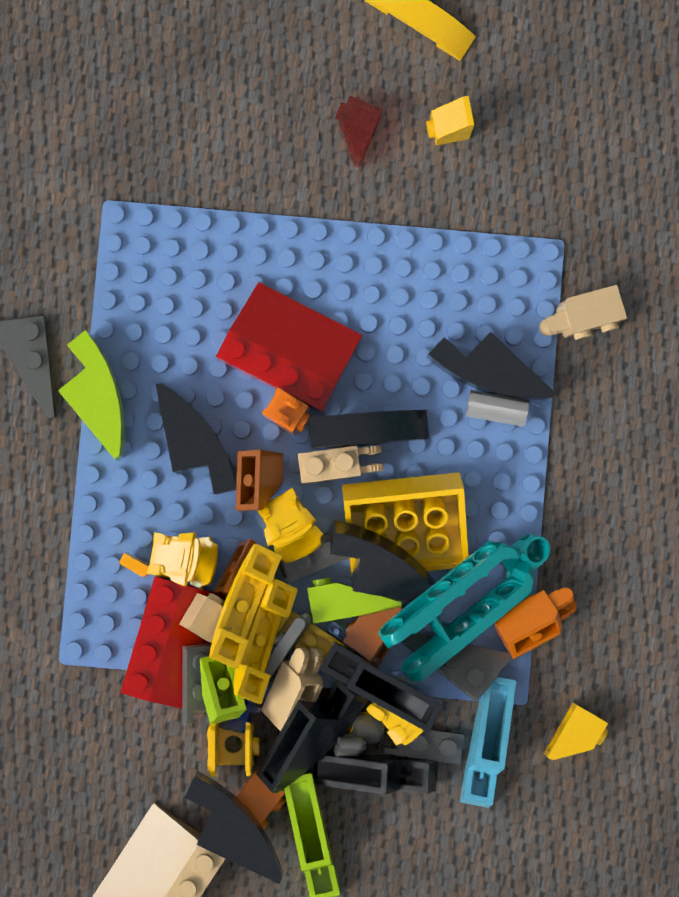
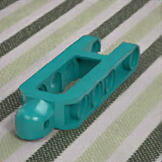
(519, 561)

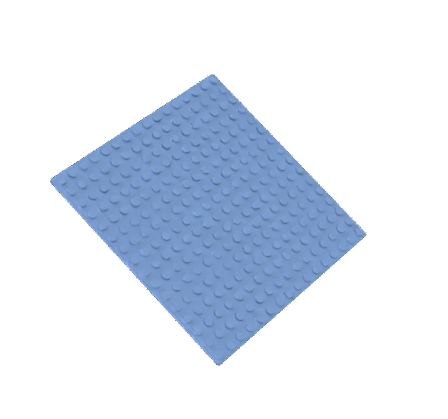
(160, 313)

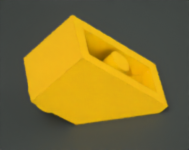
(451, 122)
(577, 733)

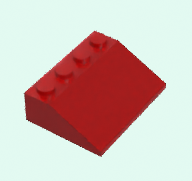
(289, 347)
(157, 654)

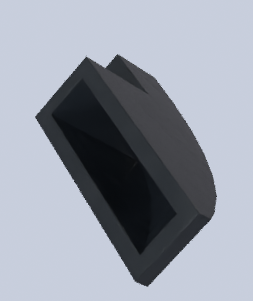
(490, 369)
(368, 428)
(193, 442)
(380, 564)
(381, 687)
(309, 735)
(376, 773)
(233, 829)

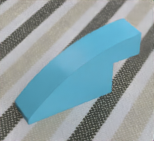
(488, 743)

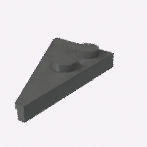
(28, 350)
(470, 669)

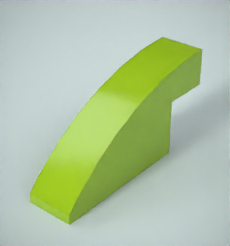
(97, 395)
(311, 838)

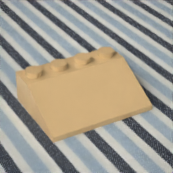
(161, 861)

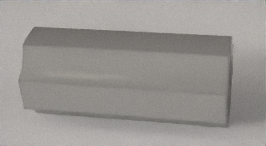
(497, 408)

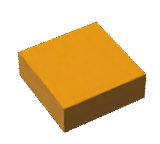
(134, 564)

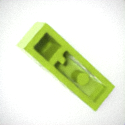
(339, 601)

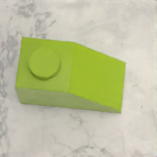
(218, 691)

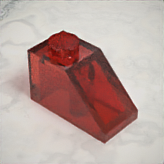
(357, 126)

